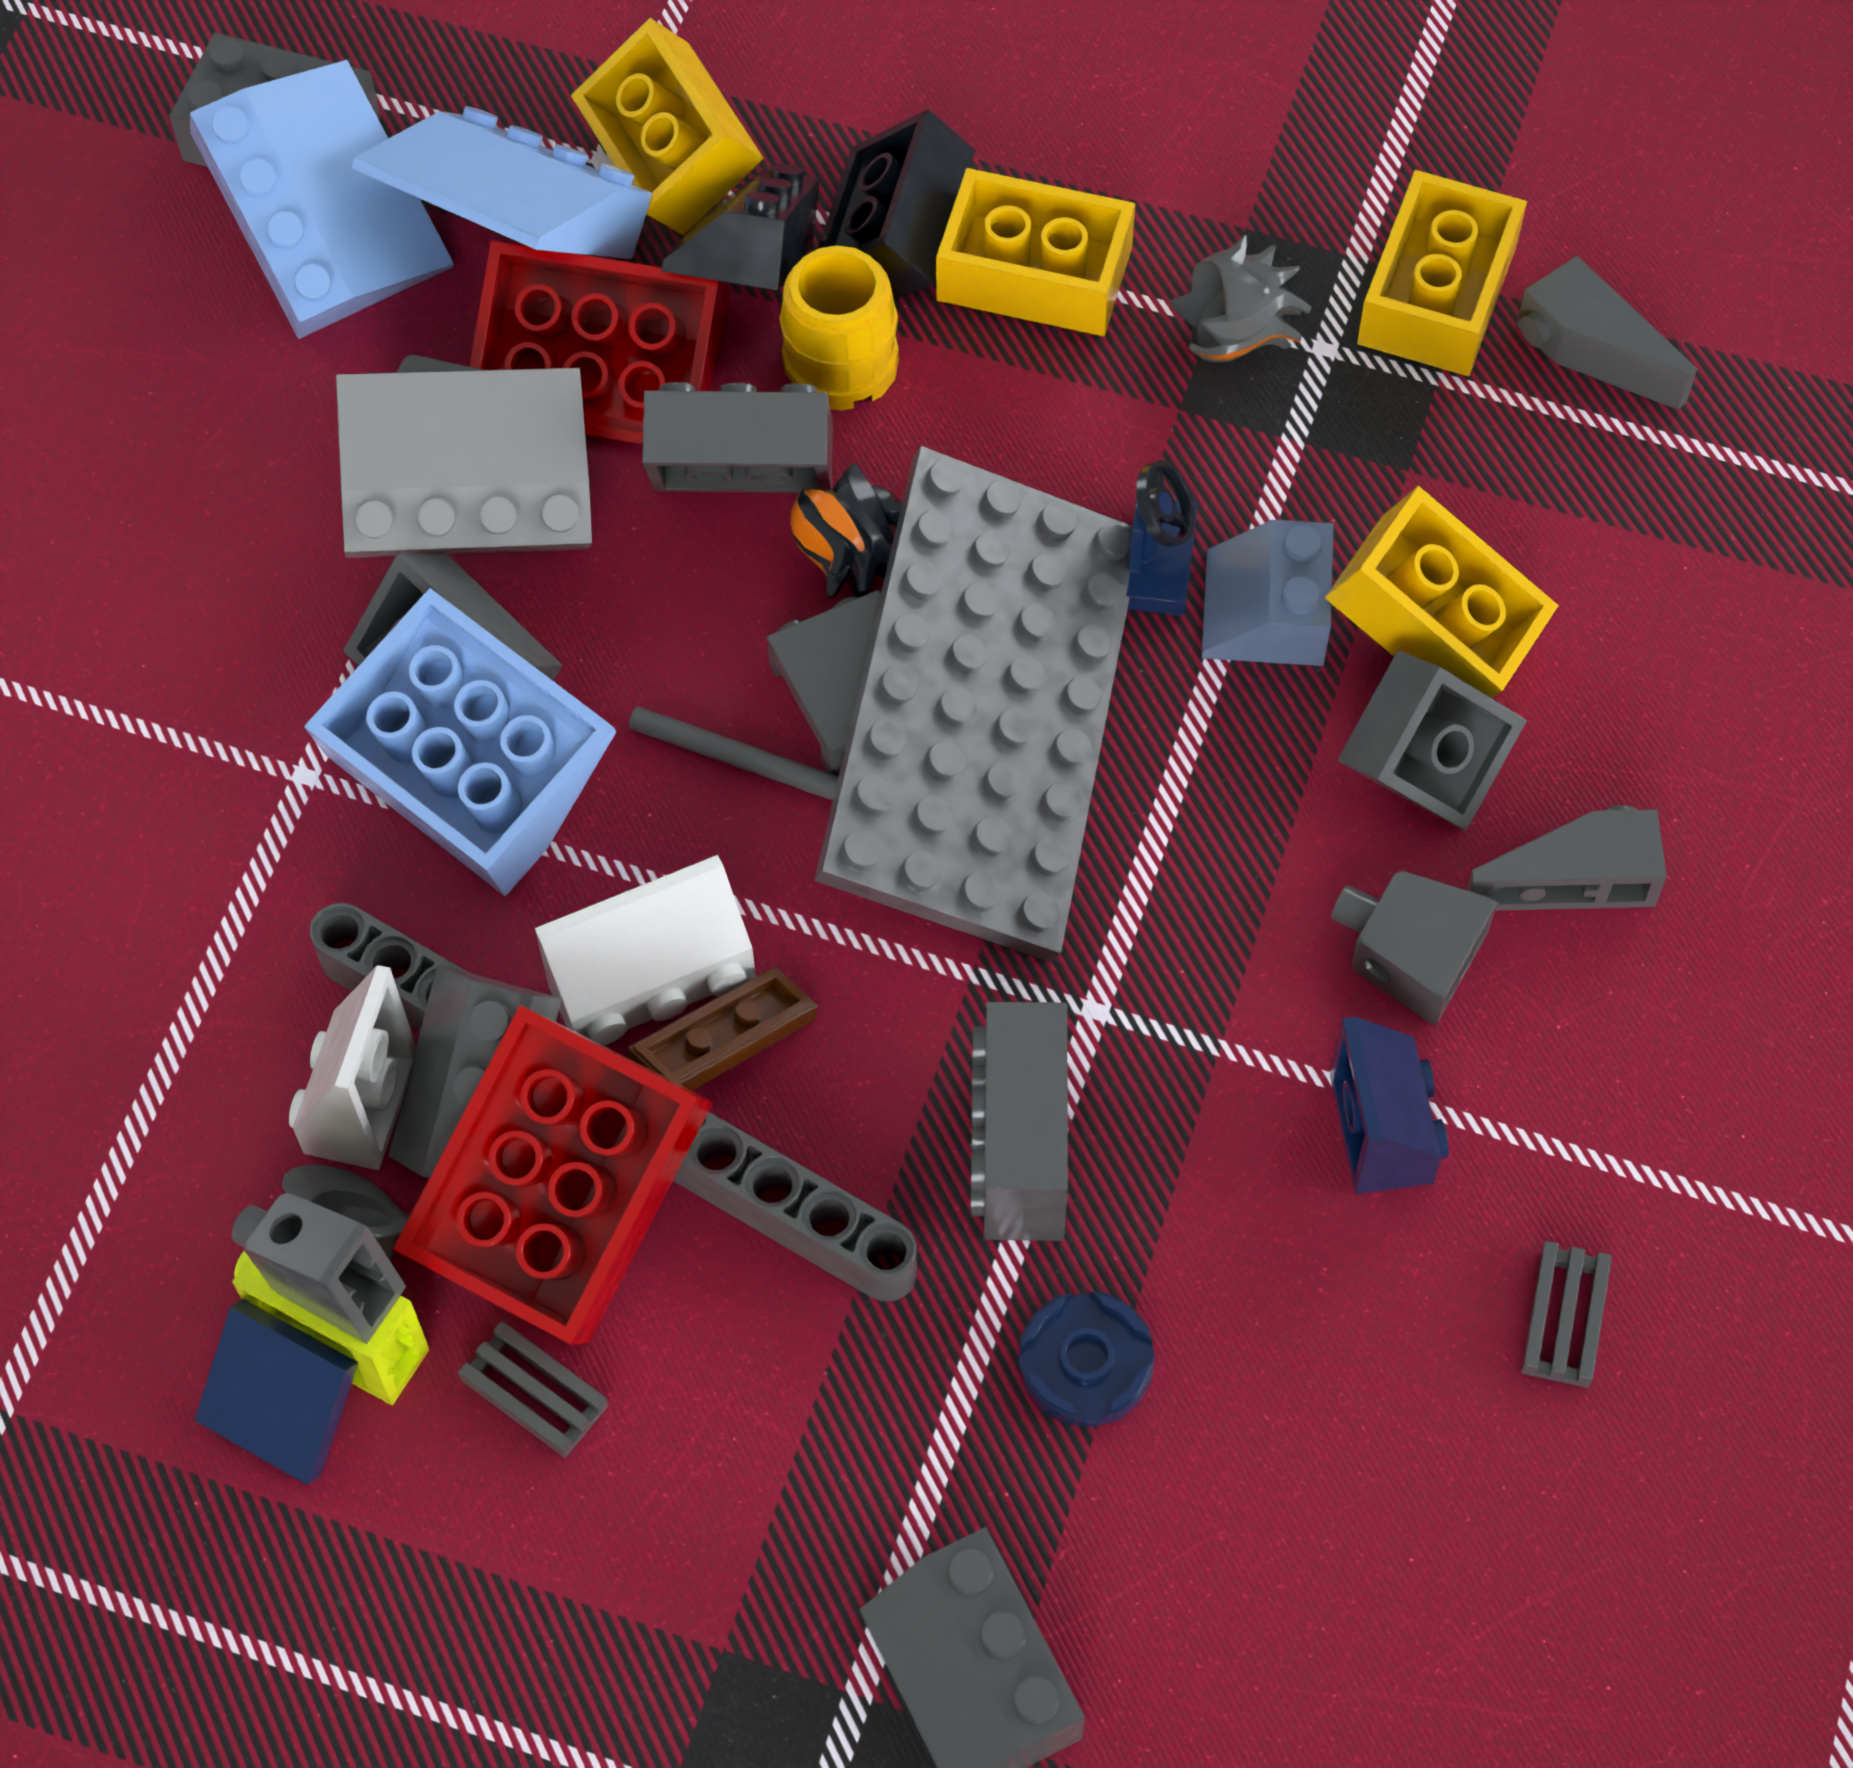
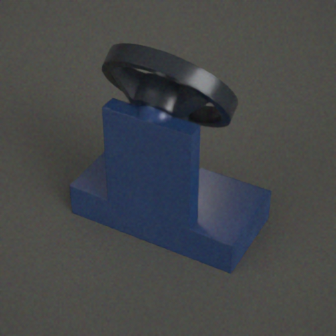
(1161, 541)

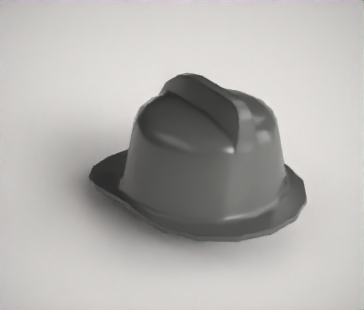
(351, 1197)

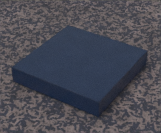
(276, 1391)

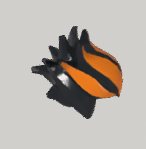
(847, 530)

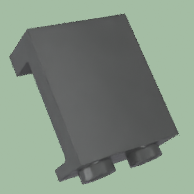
(824, 668)

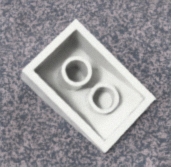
(356, 1076)

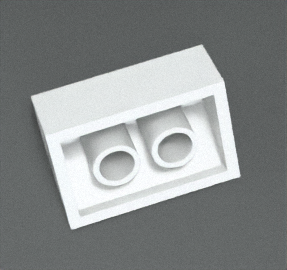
(647, 952)

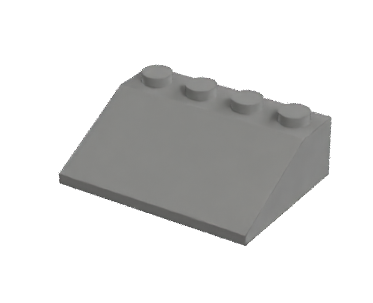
(463, 462)

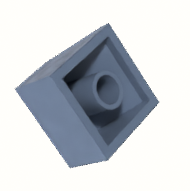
(1270, 594)

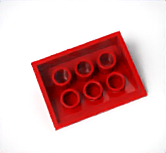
(608, 317)
(553, 1176)

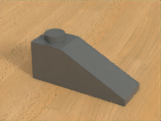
(1599, 334)
(1590, 863)

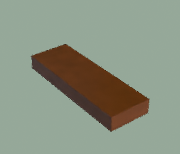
(726, 1030)

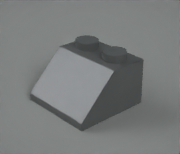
(1432, 739)

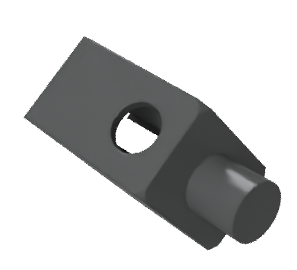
(1416, 938)
(321, 1262)

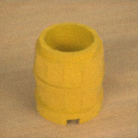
(840, 326)

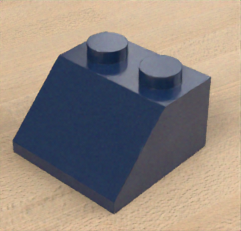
(1385, 1108)

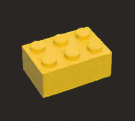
(667, 125)
(1035, 251)
(1441, 272)
(1441, 595)

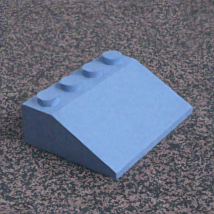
(512, 183)
(312, 221)
(463, 740)

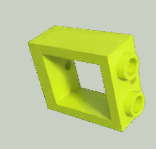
(384, 1361)

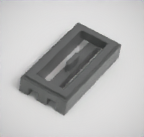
(1575, 1263)
(491, 1356)

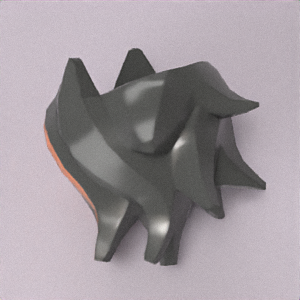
(1239, 304)

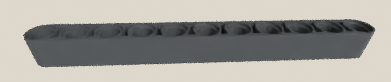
(730, 1189)

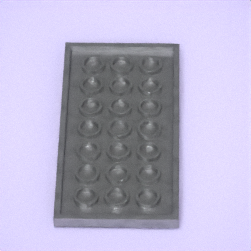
(981, 707)

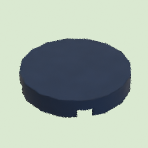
(1086, 1359)

